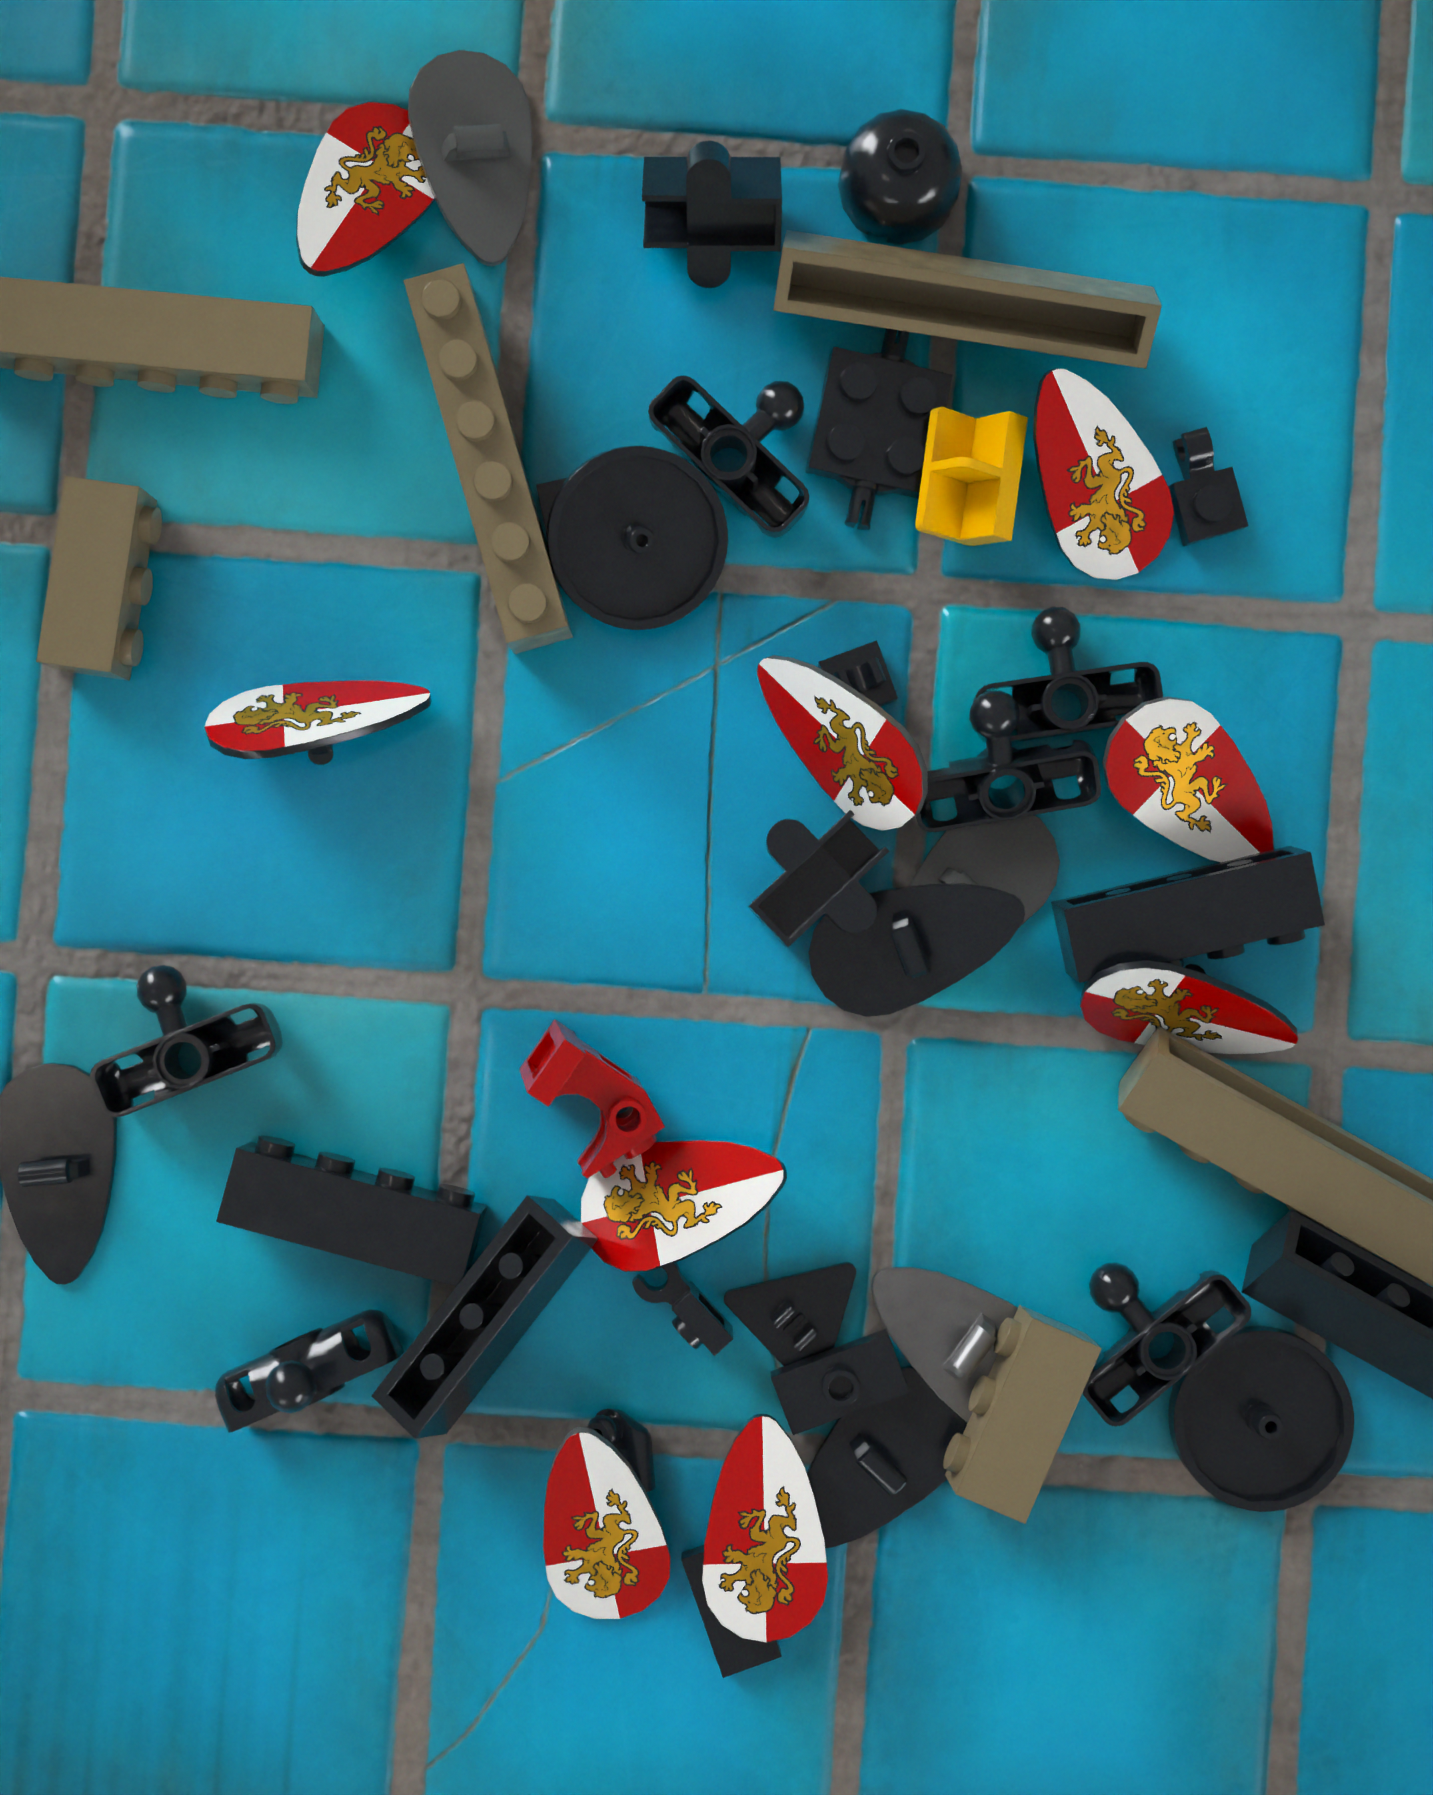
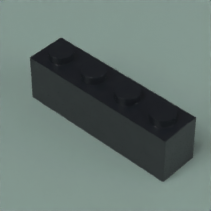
(1191, 913)
(352, 1211)
(1345, 1297)
(484, 1317)

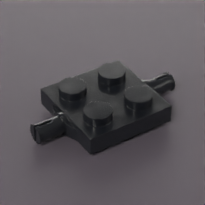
(875, 423)

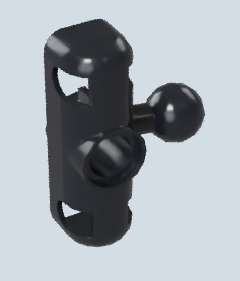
(754, 484)
(1056, 634)
(969, 780)
(218, 1039)
(1184, 1314)
(306, 1369)

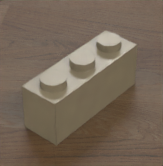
(99, 578)
(1020, 1413)

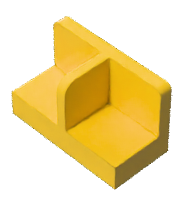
(971, 476)

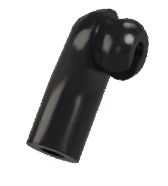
(630, 1440)

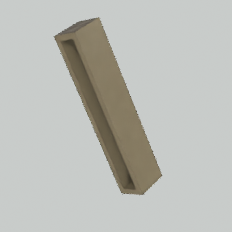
(967, 299)
(160, 339)
(488, 458)
(1281, 1150)

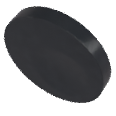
(637, 537)
(1262, 1420)

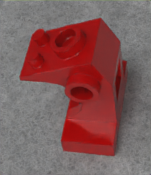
(568, 1065)

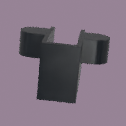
(712, 207)
(818, 879)

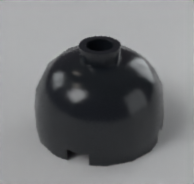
(900, 176)

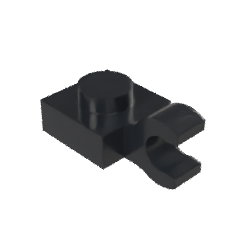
(1206, 500)
(696, 1316)

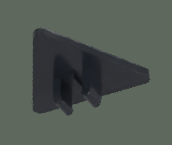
(795, 1312)

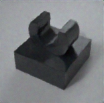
(864, 671)

